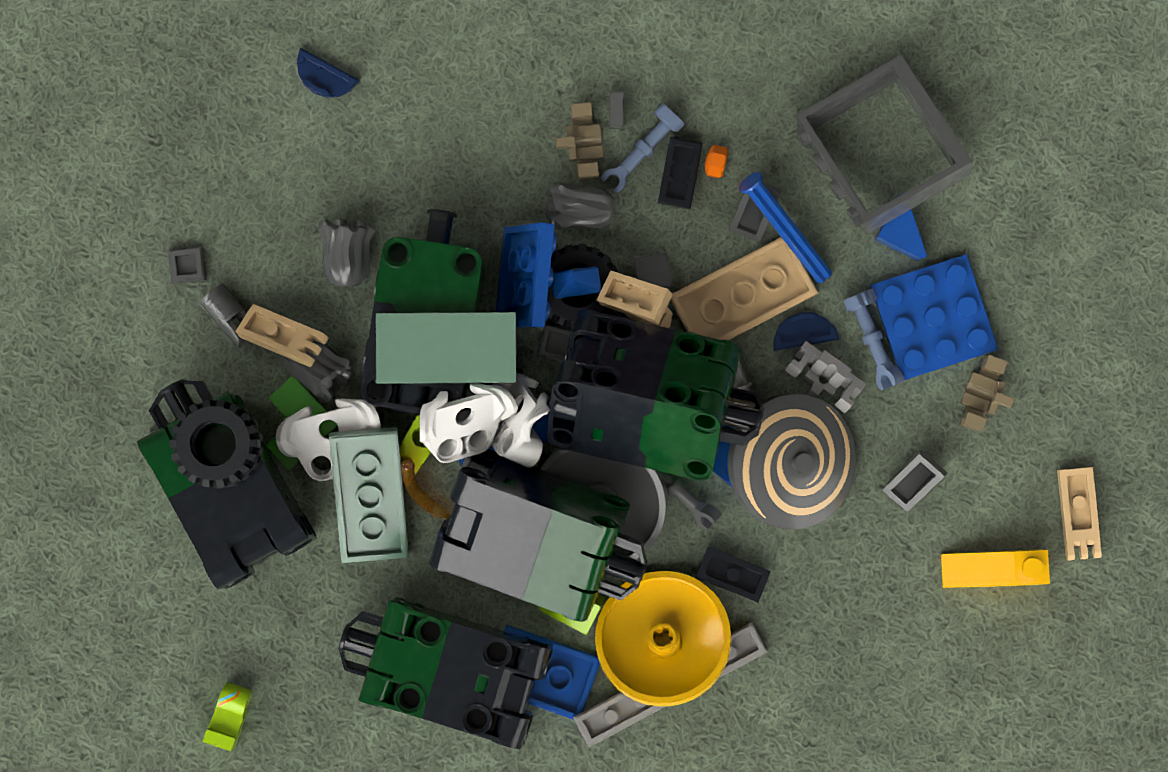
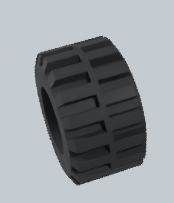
(577, 257)
(188, 433)

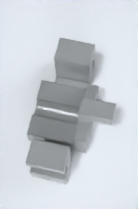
(830, 369)

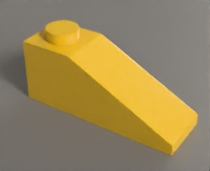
(995, 568)

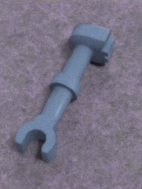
(644, 147)
(887, 373)

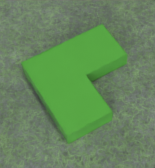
(290, 399)

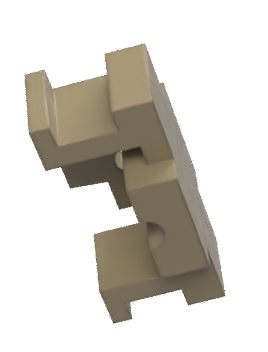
(583, 141)
(984, 393)

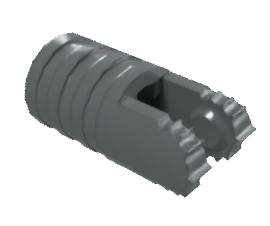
(224, 309)

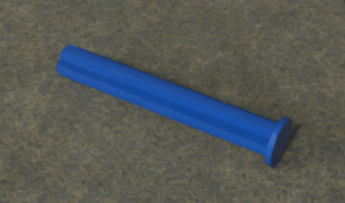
(785, 226)

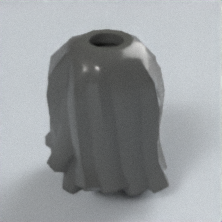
(578, 206)
(345, 252)
(324, 375)

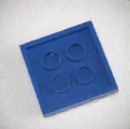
(526, 273)
(934, 317)

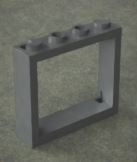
(853, 94)

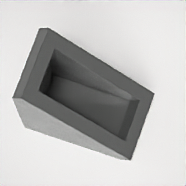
(749, 219)
(914, 480)

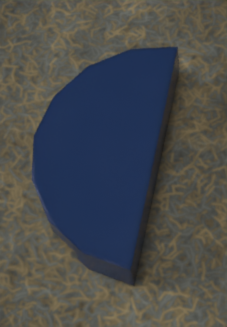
(323, 77)
(802, 328)

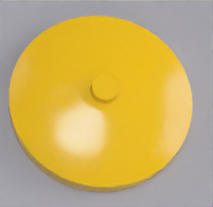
(664, 639)

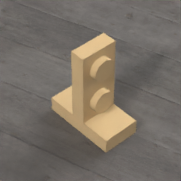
(636, 299)

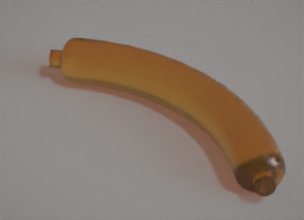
(417, 492)

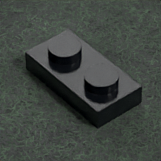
(732, 574)

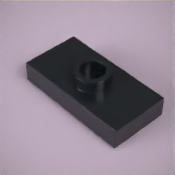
(680, 173)

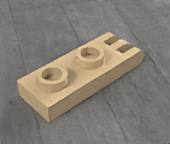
(281, 335)
(1079, 512)

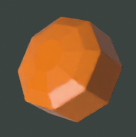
(716, 161)

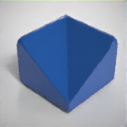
(576, 282)

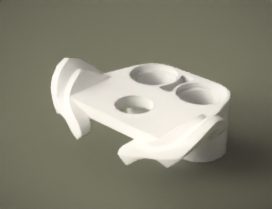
(462, 434)
(514, 435)
(301, 436)

